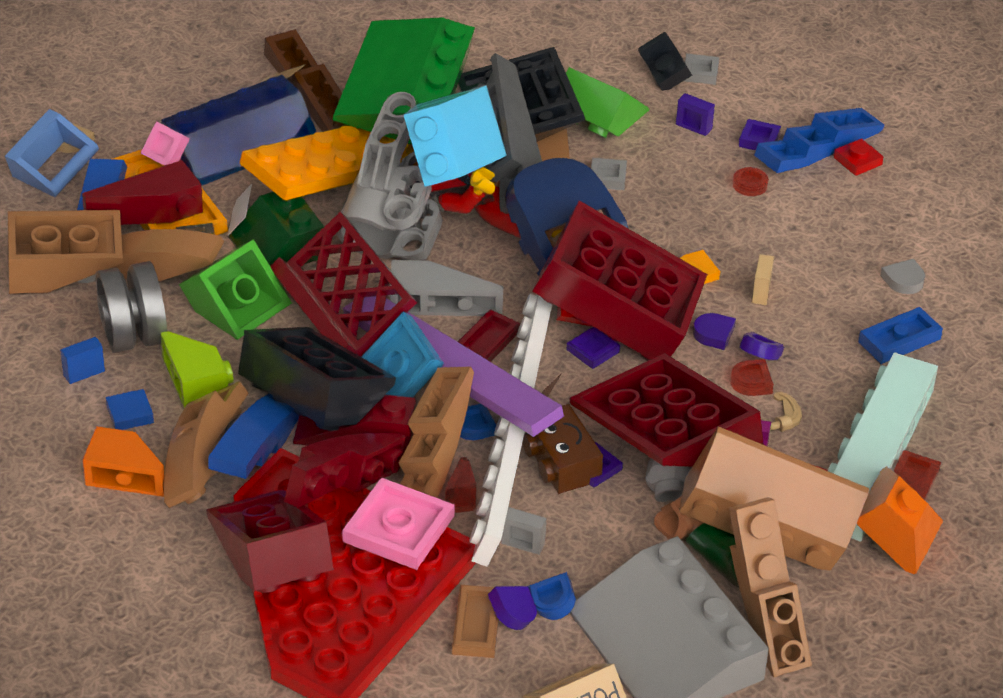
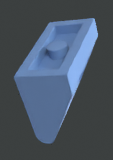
(40, 144)

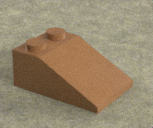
(60, 247)

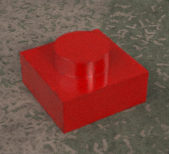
(858, 157)

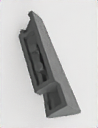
(513, 124)

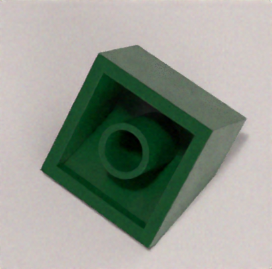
(278, 227)

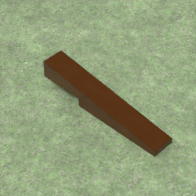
(312, 80)

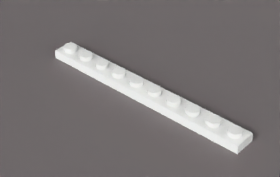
(506, 450)

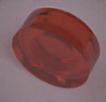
(750, 181)

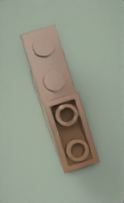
(194, 439)
(765, 586)

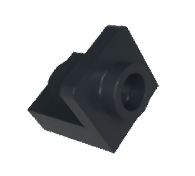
(664, 61)

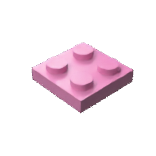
(398, 523)

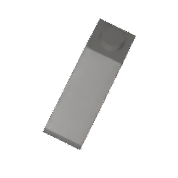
(445, 290)

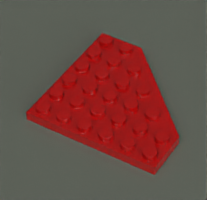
(353, 620)

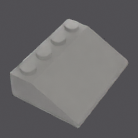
(670, 628)

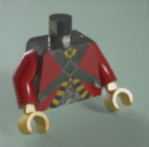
(465, 192)

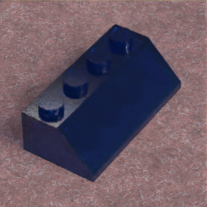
(240, 122)

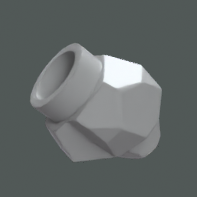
(666, 480)

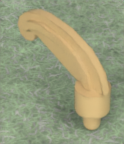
(792, 413)

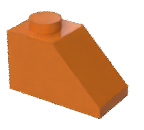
(123, 463)

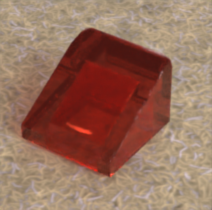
(462, 487)

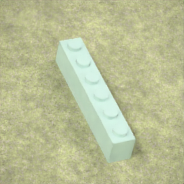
(887, 422)

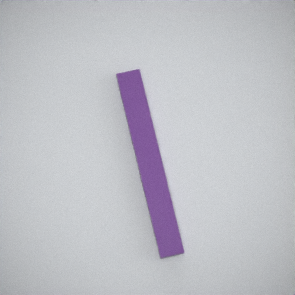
(490, 384)

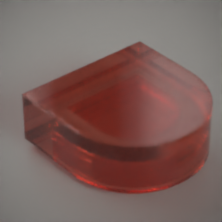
(752, 378)

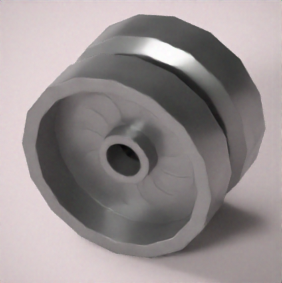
(130, 307)

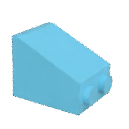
(454, 135)

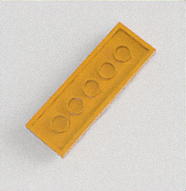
(311, 161)

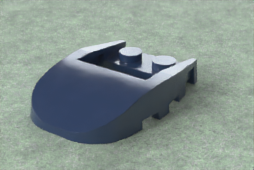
(545, 198)

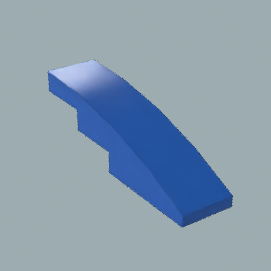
(819, 140)
(253, 437)

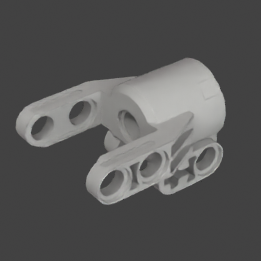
(381, 196)

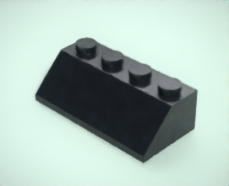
(313, 375)

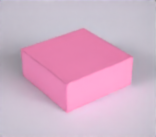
(164, 145)

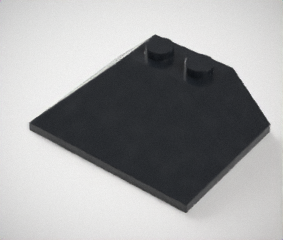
(545, 89)

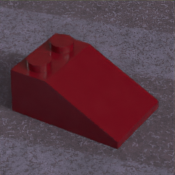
(272, 540)

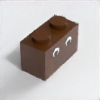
(565, 453)

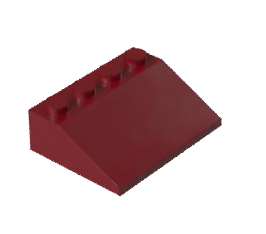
(621, 283)
(667, 410)

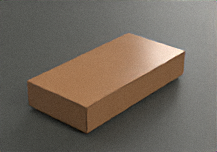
(475, 623)

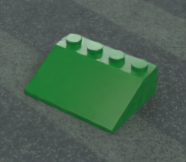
(403, 56)

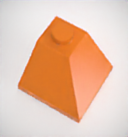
(899, 520)

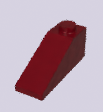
(150, 197)
(387, 416)

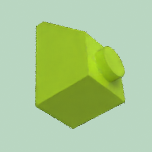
(194, 367)

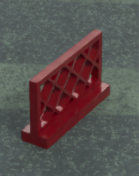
(317, 304)

